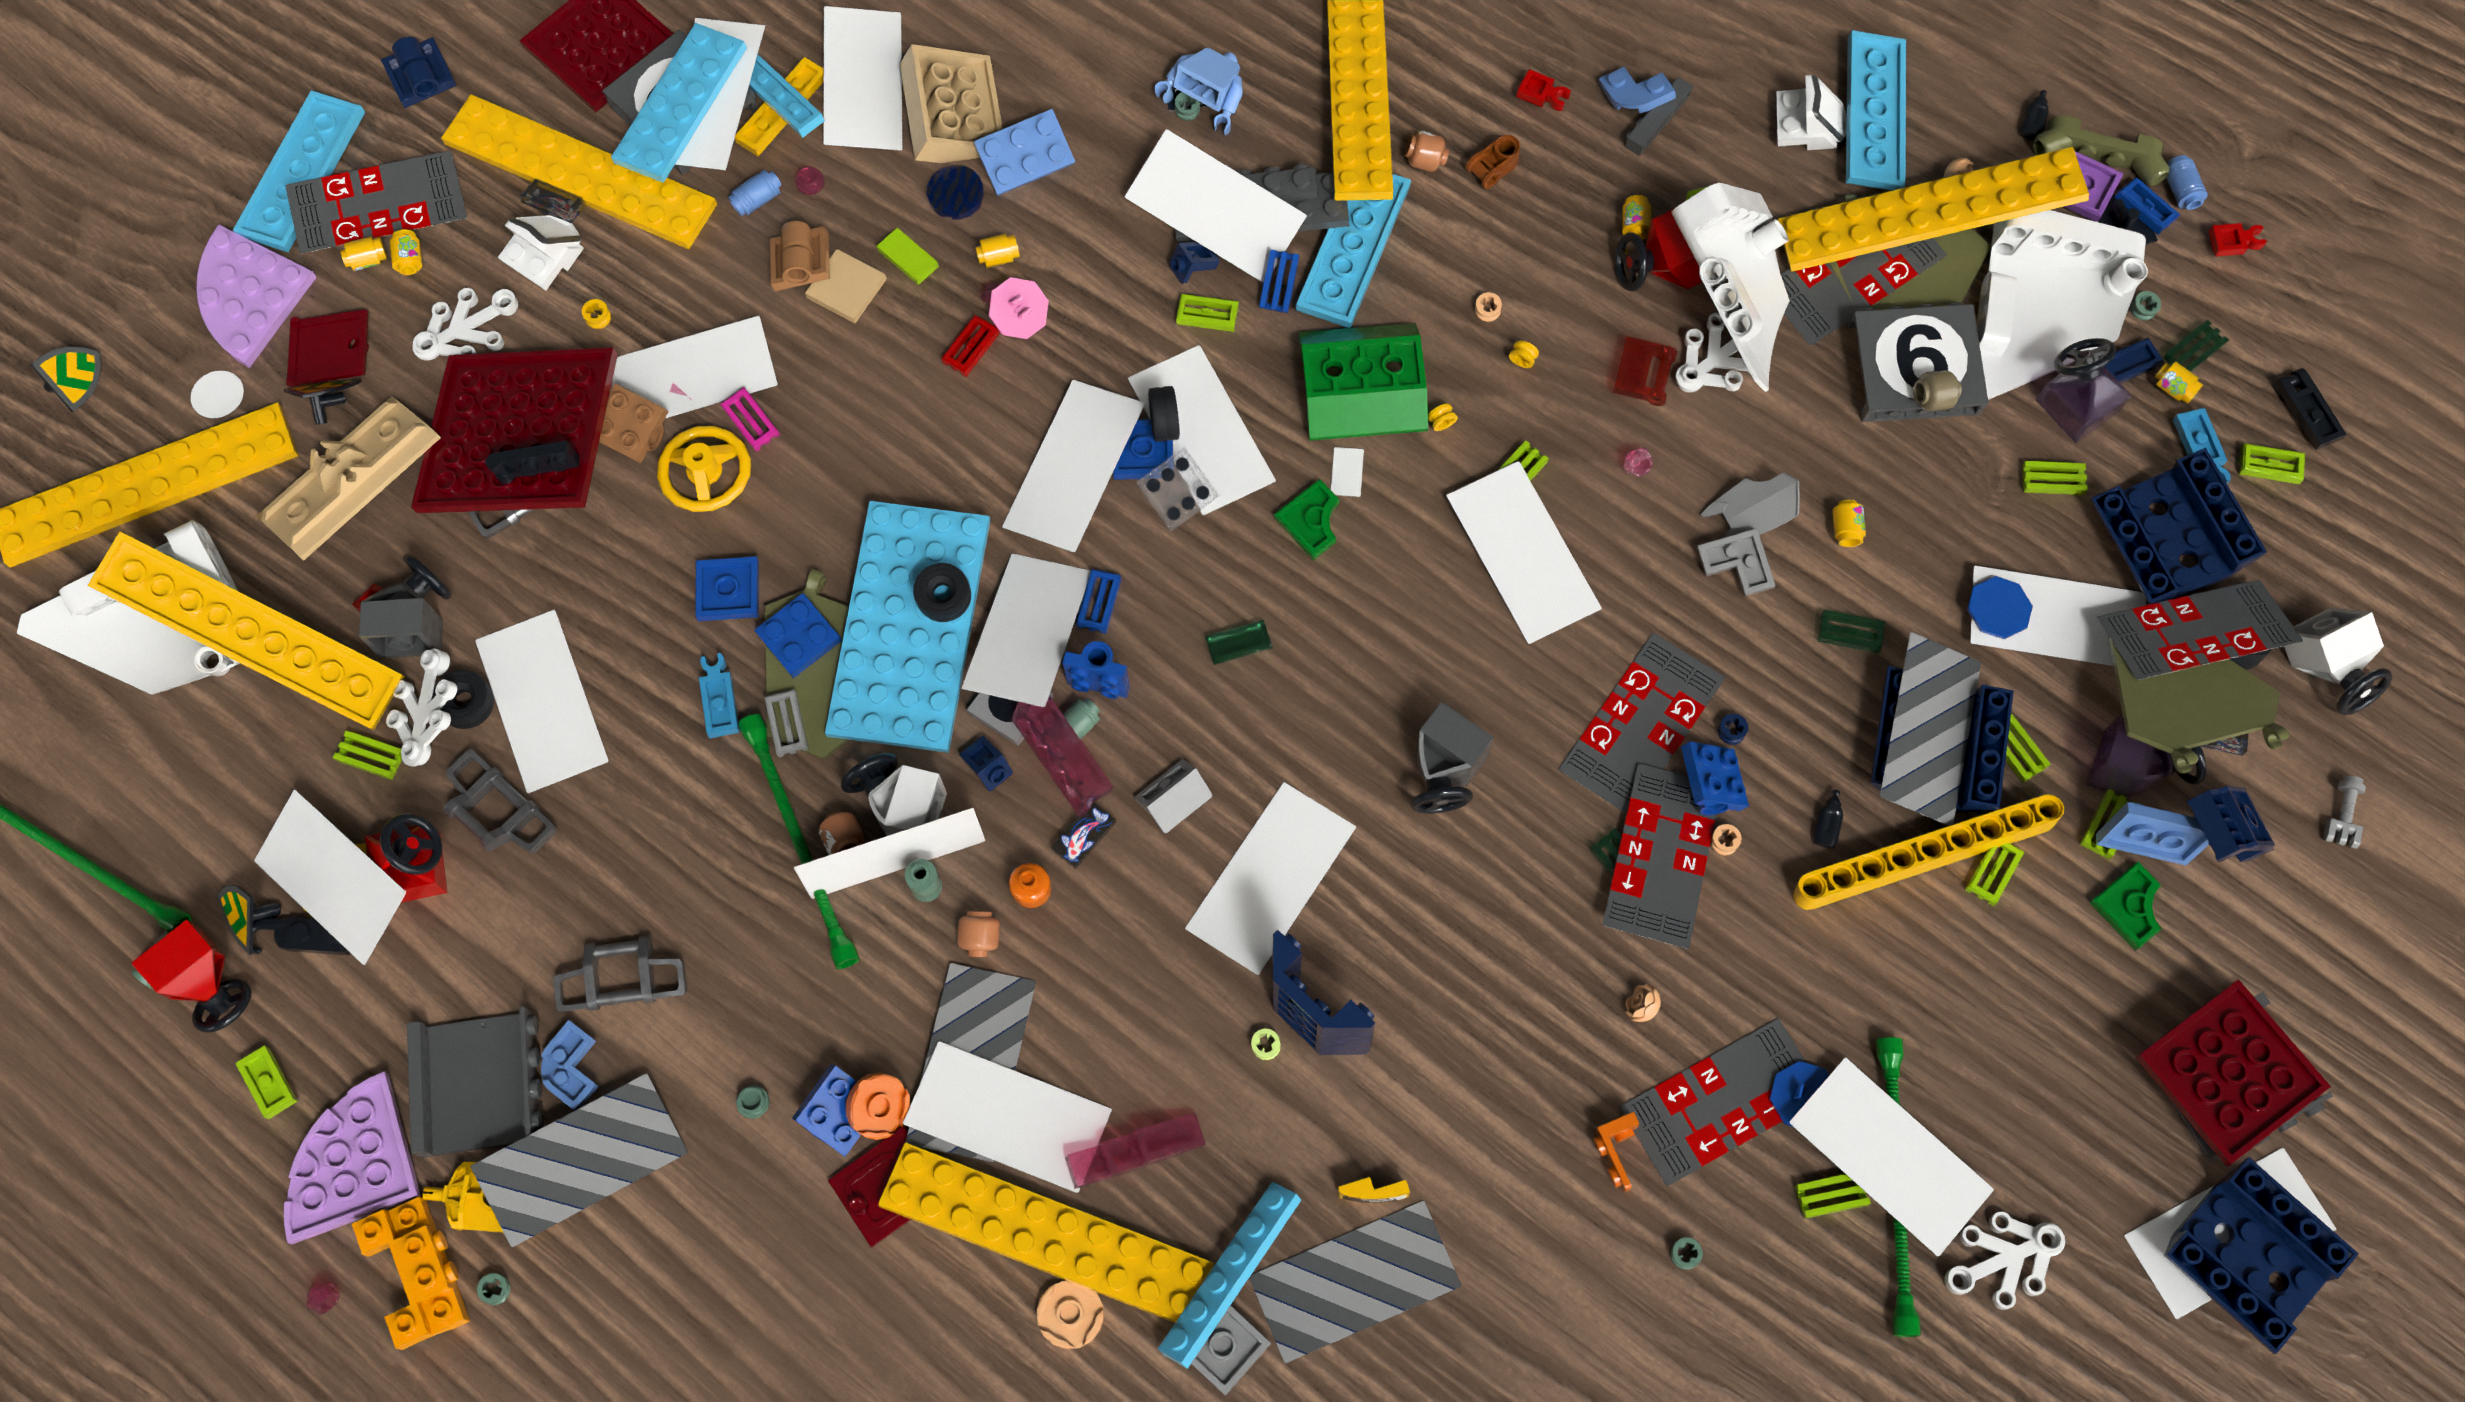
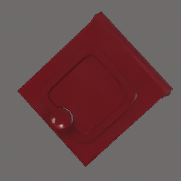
(322, 347)
(866, 1182)

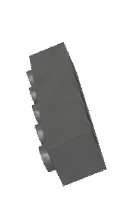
(1657, 118)

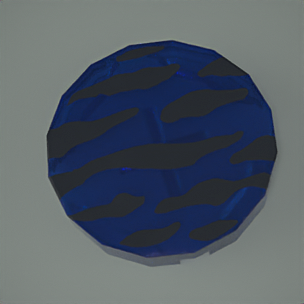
(955, 192)

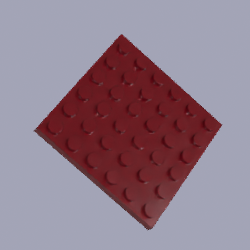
(511, 404)

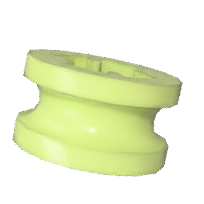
(1255, 1042)

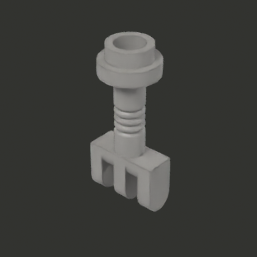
(2351, 787)

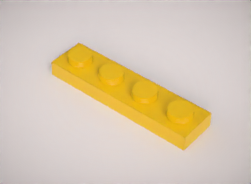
(765, 122)

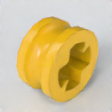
(590, 307)
(1523, 354)
(1442, 417)

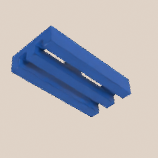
(2145, 205)
(1283, 256)
(1093, 624)

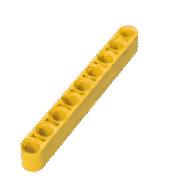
(1938, 841)

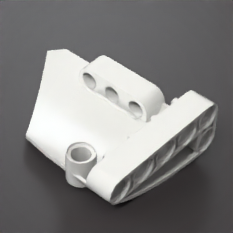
(1739, 267)
(2050, 287)
(124, 641)

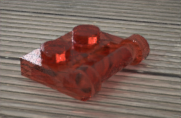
(1635, 368)

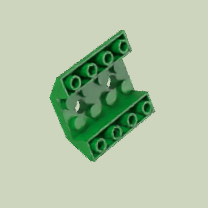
(1366, 394)

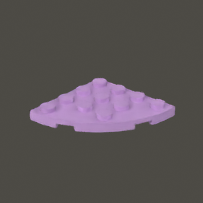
(246, 292)
(350, 1163)

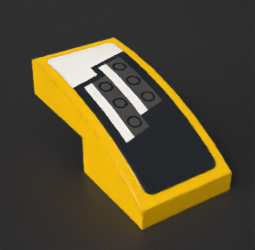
(1364, 1192)

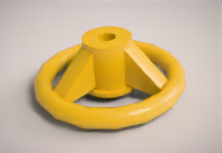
(703, 467)

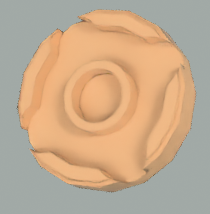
(1079, 1321)

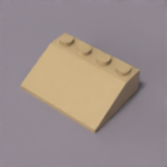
(948, 102)

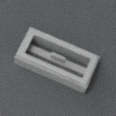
(792, 747)

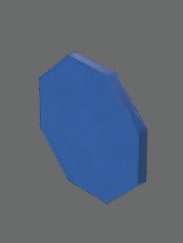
(1999, 607)
(1794, 1088)

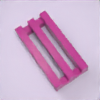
(764, 437)

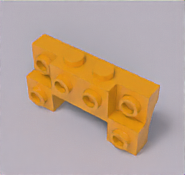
(423, 1269)

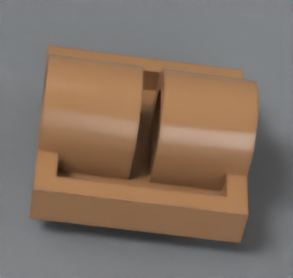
(799, 256)
(632, 424)

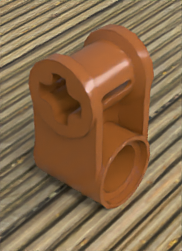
(1491, 164)

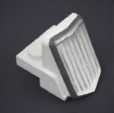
(1810, 116)
(541, 247)

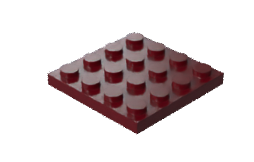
(594, 44)
(2233, 1072)

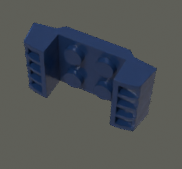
(2231, 823)

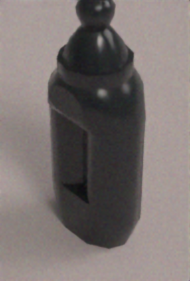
(2035, 117)
(1829, 822)

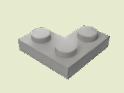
(1741, 552)

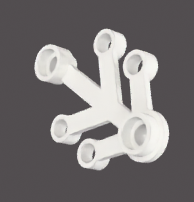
(462, 327)
(1716, 358)
(416, 743)
(2009, 1256)

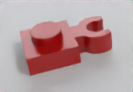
(1539, 88)
(2233, 240)

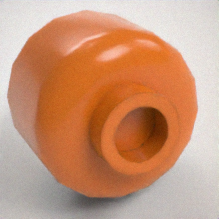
(1030, 885)

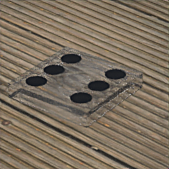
(1177, 489)

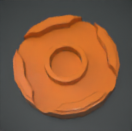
(877, 1106)

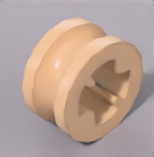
(1491, 298)
(1729, 830)

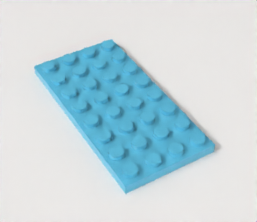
(895, 665)

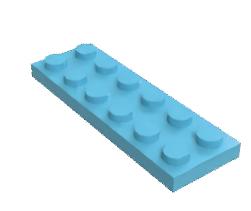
(679, 102)
(1876, 111)
(306, 153)
(1350, 258)

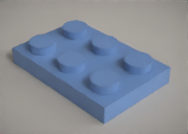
(1024, 152)
(2153, 834)

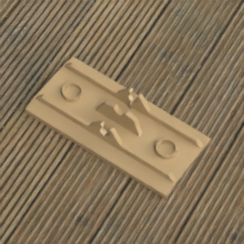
(347, 477)

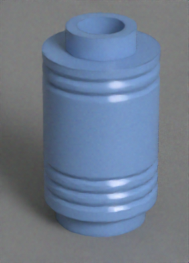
(2186, 183)
(755, 192)

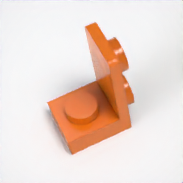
(1621, 1130)

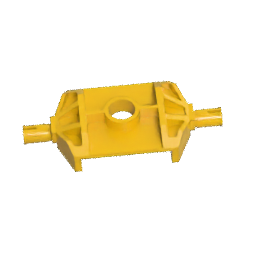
(465, 1202)

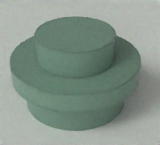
(752, 1102)

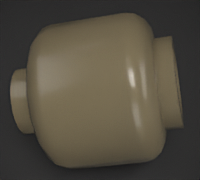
(1937, 390)

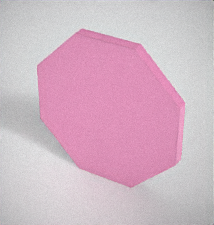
(1018, 308)

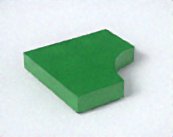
(1308, 519)
(2128, 905)

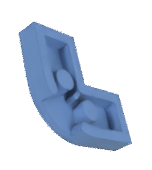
(1646, 95)
(559, 1066)

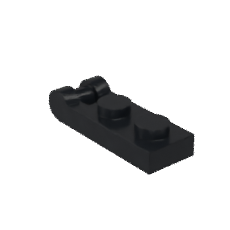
(2309, 408)
(532, 461)

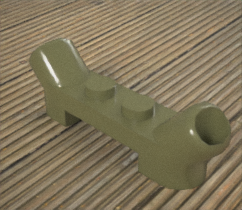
(2141, 156)

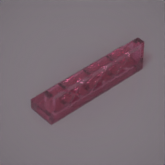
(1062, 754)

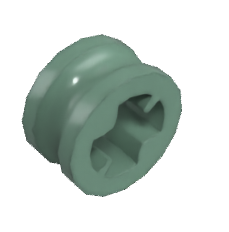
(1186, 115)
(2151, 299)
(1680, 1244)
(494, 1299)

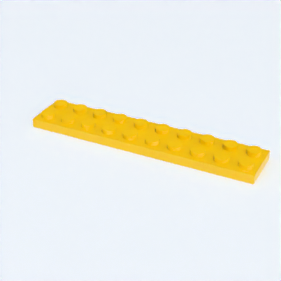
(1359, 100)
(545, 154)
(1934, 209)
(145, 484)
(246, 630)
(1043, 1233)

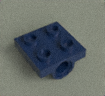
(417, 70)

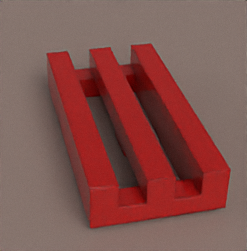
(958, 364)

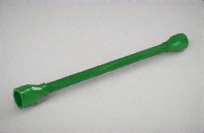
(755, 733)
(166, 915)
(1905, 1317)

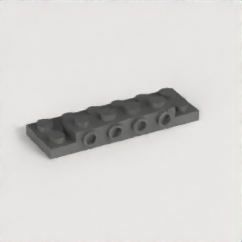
(1303, 190)

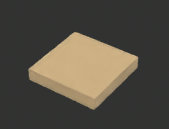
(849, 287)

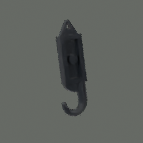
(299, 936)

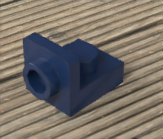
(1190, 258)
(986, 763)

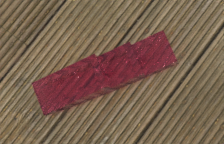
(1135, 1150)

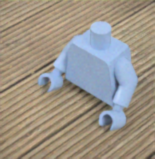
(1209, 79)

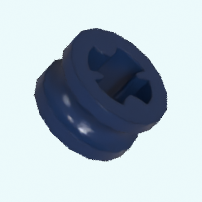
(1724, 732)

